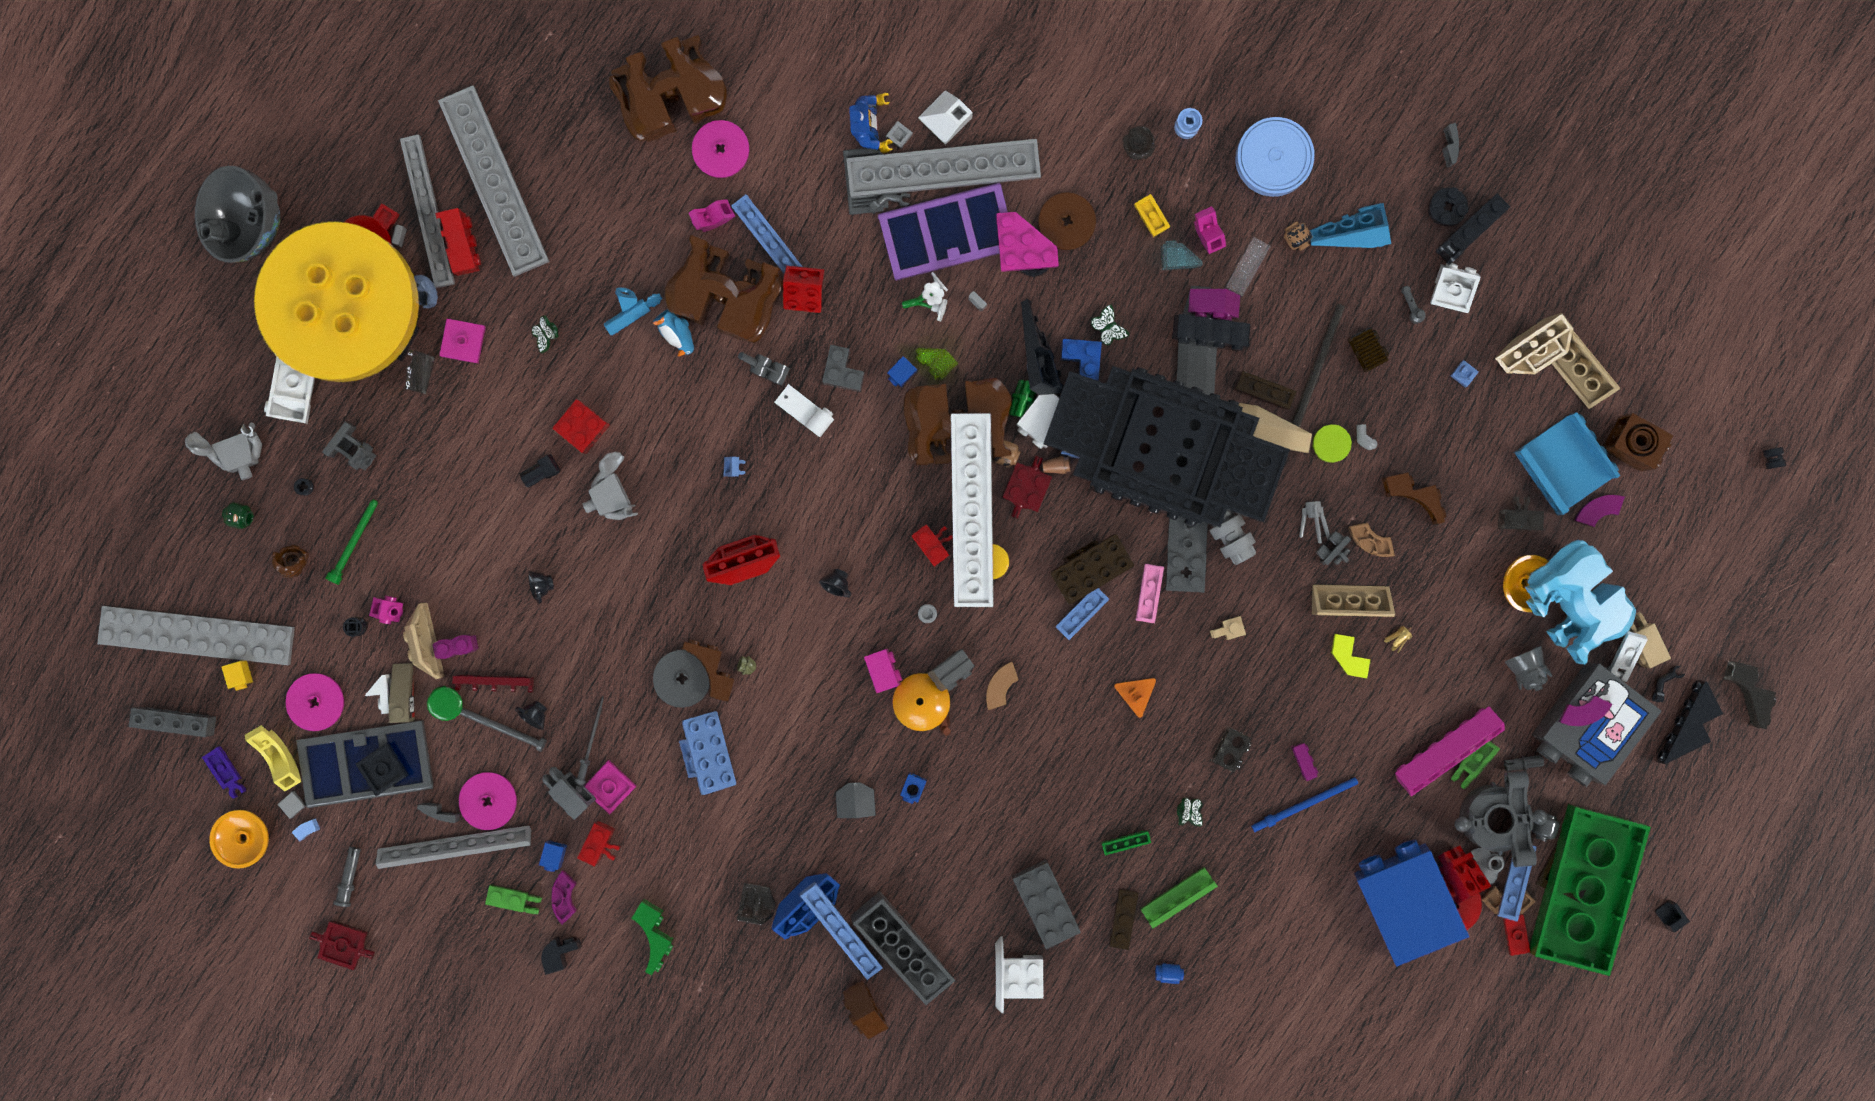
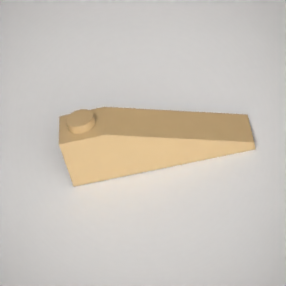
(1278, 430)

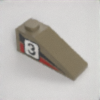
(402, 694)

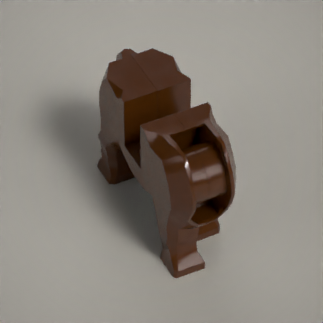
(645, 97)
(746, 301)
(930, 419)

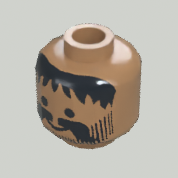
(1298, 236)
(1008, 461)

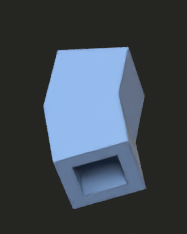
(305, 829)

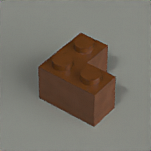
(863, 1010)

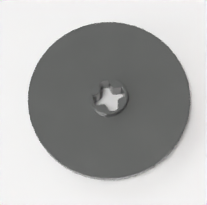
(670, 689)

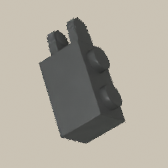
(567, 793)

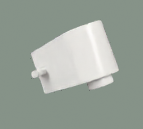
(805, 411)

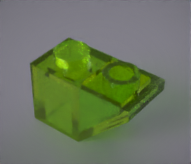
(938, 361)

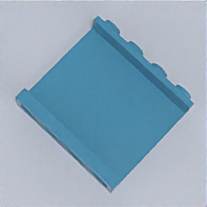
(1567, 463)

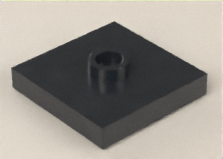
(382, 769)

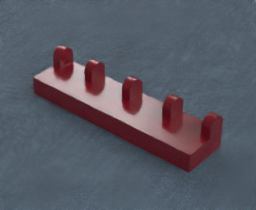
(494, 681)

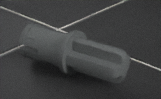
(1524, 763)

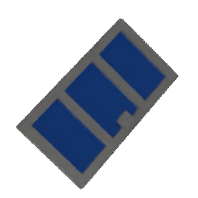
(331, 760)

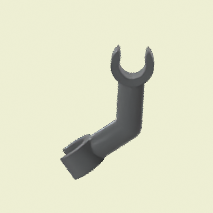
(875, 205)

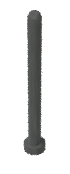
(540, 744)

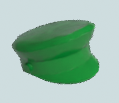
(444, 703)

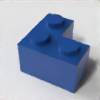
(1084, 352)

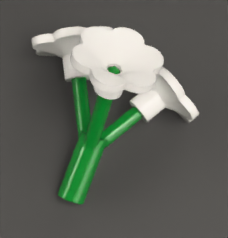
(933, 295)

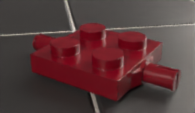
(1027, 487)
(342, 945)

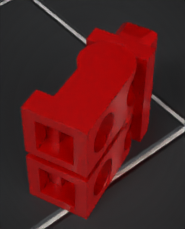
(1462, 874)

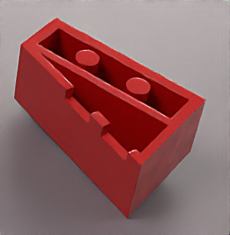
(459, 241)

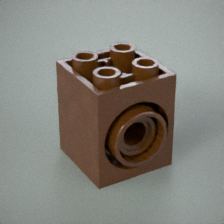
(1638, 442)

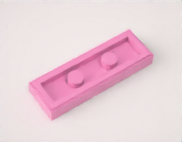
(1149, 593)

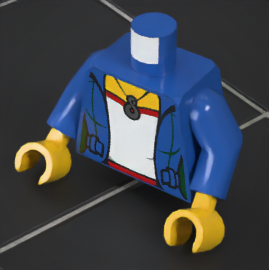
(864, 122)

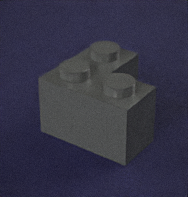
(838, 374)

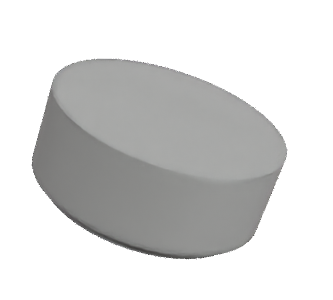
(927, 613)

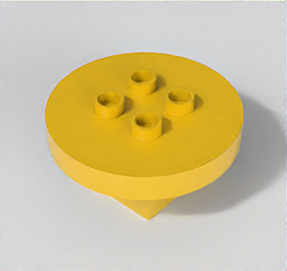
(336, 302)

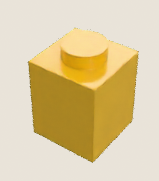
(237, 675)

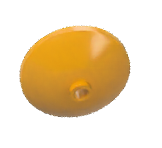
(1512, 583)
(923, 716)
(227, 839)

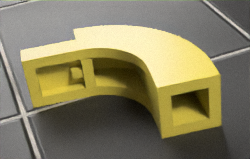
(281, 763)

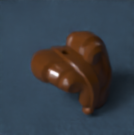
(284, 562)

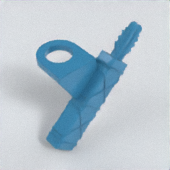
(630, 308)

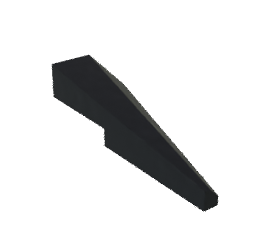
(1040, 359)

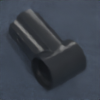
(545, 468)

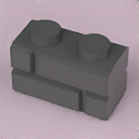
(951, 670)

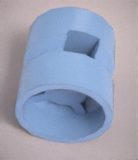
(1188, 123)

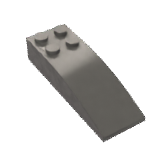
(902, 948)

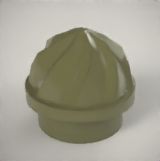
(746, 665)

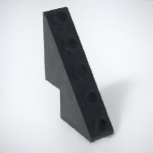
(1689, 729)

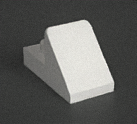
(382, 688)

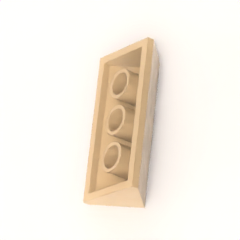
(1585, 373)
(1352, 600)

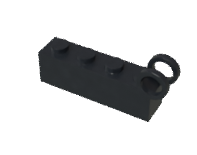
(1472, 228)

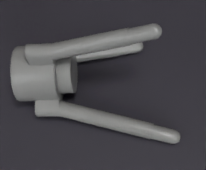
(1314, 510)

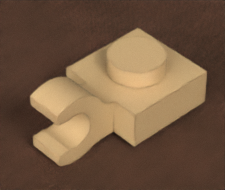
(1230, 628)

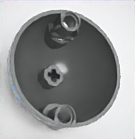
(245, 208)

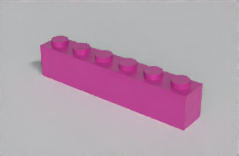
(1450, 750)

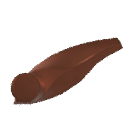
(945, 725)

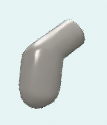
(1363, 439)

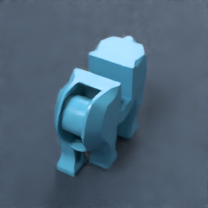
(1591, 615)

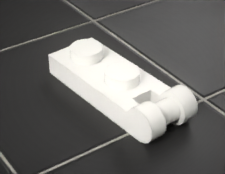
(1627, 655)

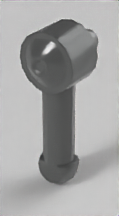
(1417, 315)

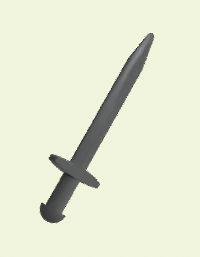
(585, 762)

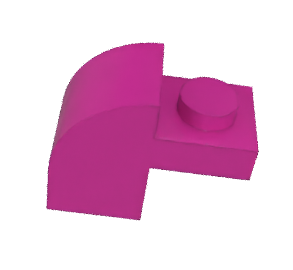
(712, 216)
(1209, 231)

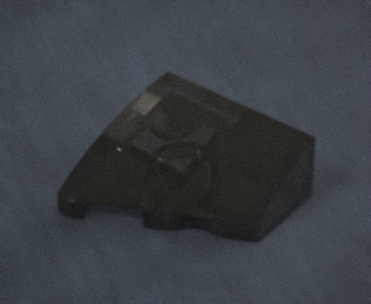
(419, 371)

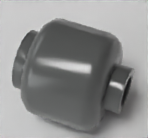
(1547, 830)

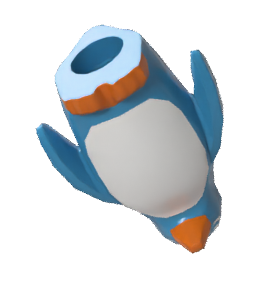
(675, 331)

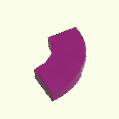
(1599, 507)
(1586, 713)
(561, 897)

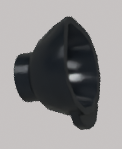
(836, 583)
(539, 585)
(533, 714)

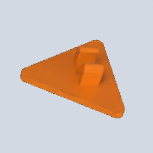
(1136, 693)

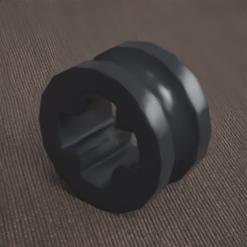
(306, 491)

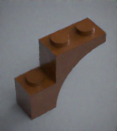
(1427, 497)
(719, 684)

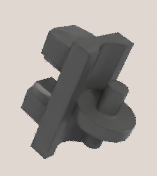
(1339, 543)

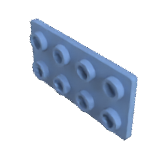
(706, 753)

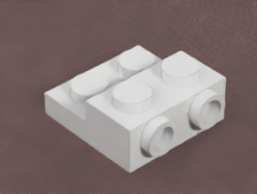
(1455, 287)

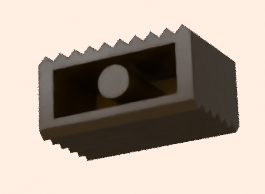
(1368, 349)

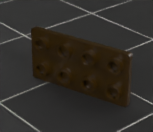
(1091, 568)

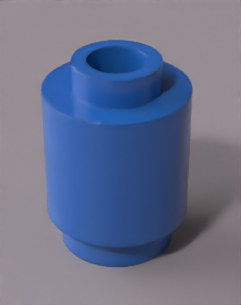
(1169, 973)

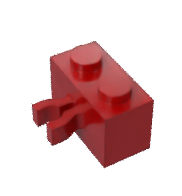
(931, 545)
(597, 843)

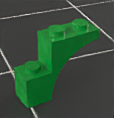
(647, 917)

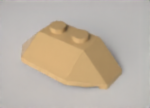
(1537, 346)
(420, 638)

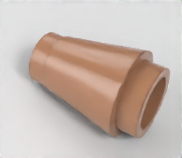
(1057, 465)

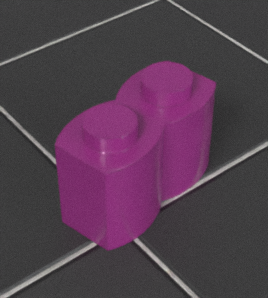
(458, 646)

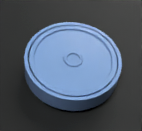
(1274, 156)

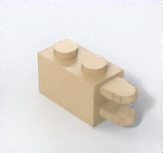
(1654, 649)

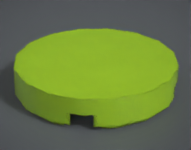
(1332, 443)

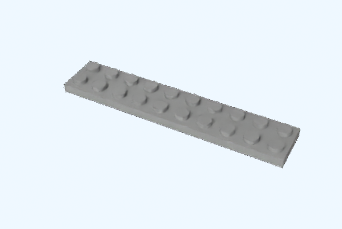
(943, 168)
(493, 181)
(196, 635)

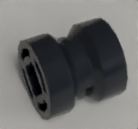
(1774, 462)
(355, 626)

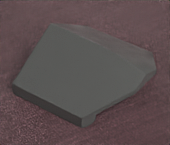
(855, 801)

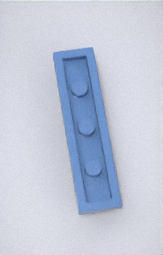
(1514, 891)

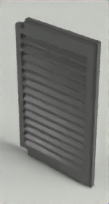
(860, 204)

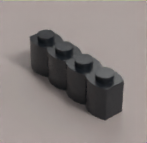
(1211, 331)

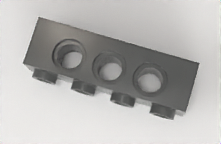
(172, 721)

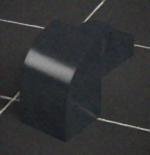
(553, 954)

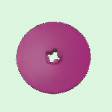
(735, 146)
(301, 708)
(473, 804)

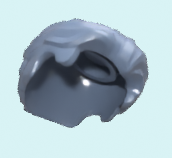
(426, 291)

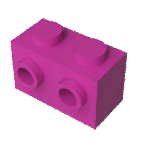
(883, 670)

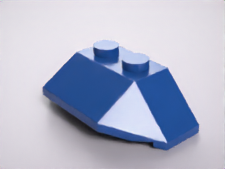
(794, 915)

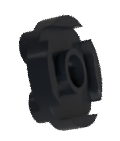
(1453, 197)

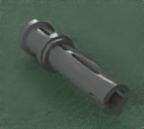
(346, 885)

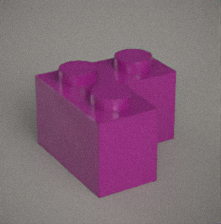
(1215, 302)

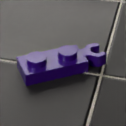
(224, 771)

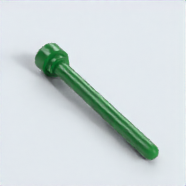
(335, 575)

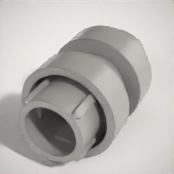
(1236, 543)

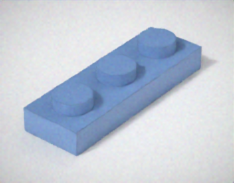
(1082, 613)

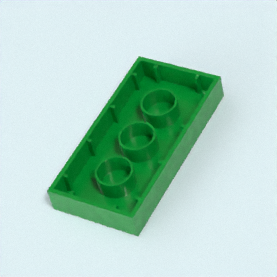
(1597, 856)

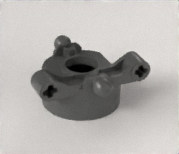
(1513, 796)

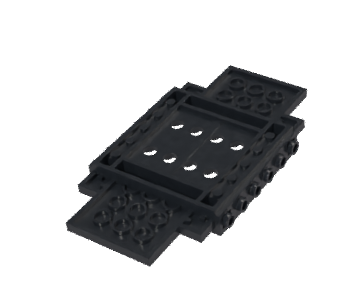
(1223, 468)

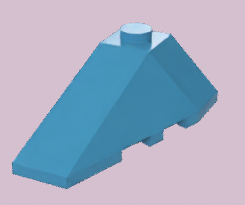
(1364, 230)

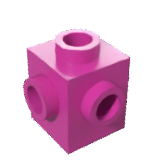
(386, 609)

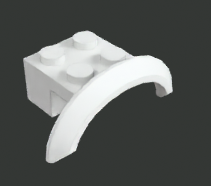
(1017, 976)

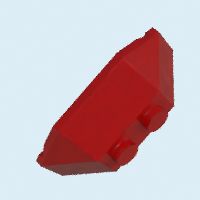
(741, 560)

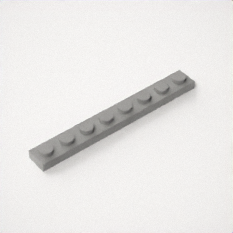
(426, 210)
(453, 847)

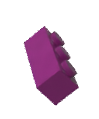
(1305, 761)

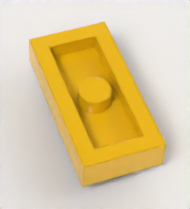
(1152, 215)

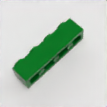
(1126, 842)

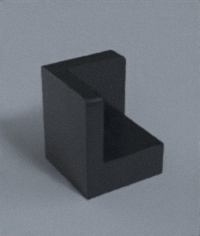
(1671, 916)

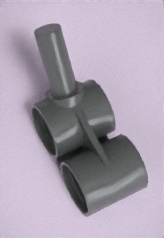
(766, 368)

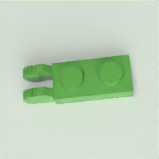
(1475, 763)
(511, 899)

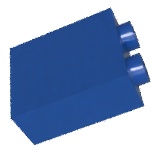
(1410, 902)

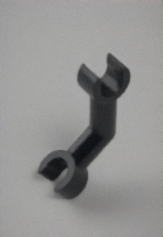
(1658, 694)

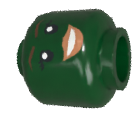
(237, 515)

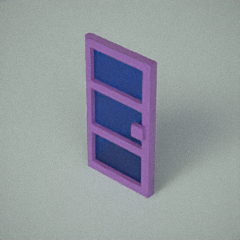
(943, 231)

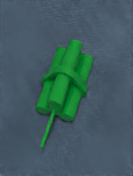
(1022, 399)

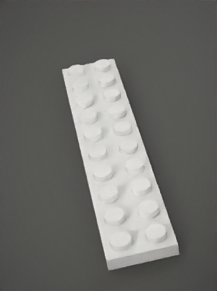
(972, 509)

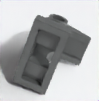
(344, 441)

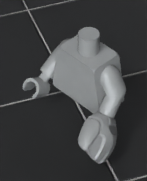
(232, 453)
(607, 491)

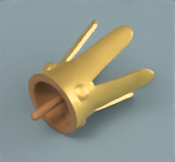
(1402, 634)

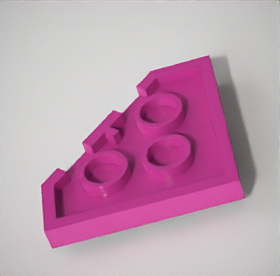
(1023, 245)

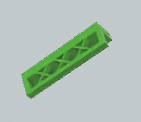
(1178, 897)

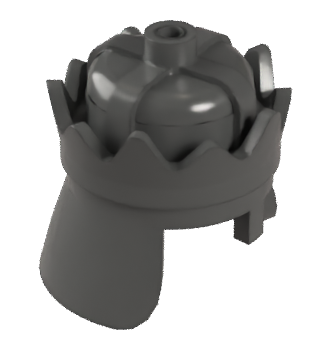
(1530, 669)

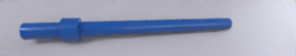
(1271, 820)

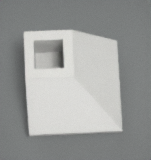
(946, 116)

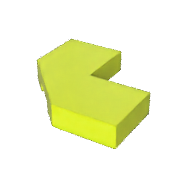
(1342, 651)

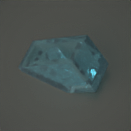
(1178, 256)

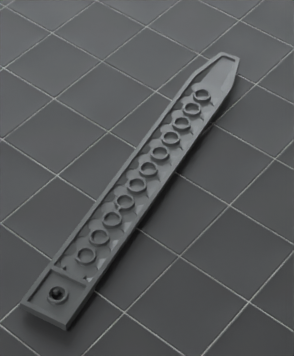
(1186, 543)

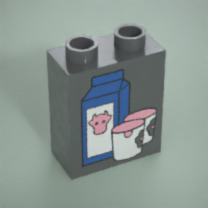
(1603, 746)

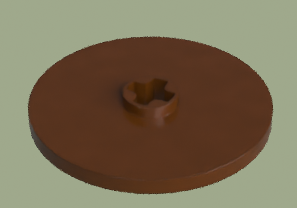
(1064, 206)

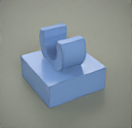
(1464, 373)
(731, 466)

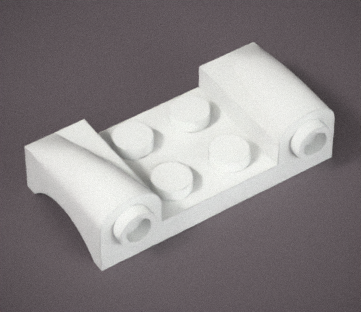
(289, 394)

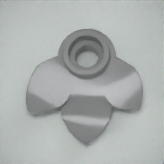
(1484, 859)

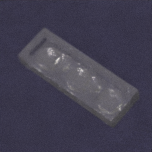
(1247, 266)

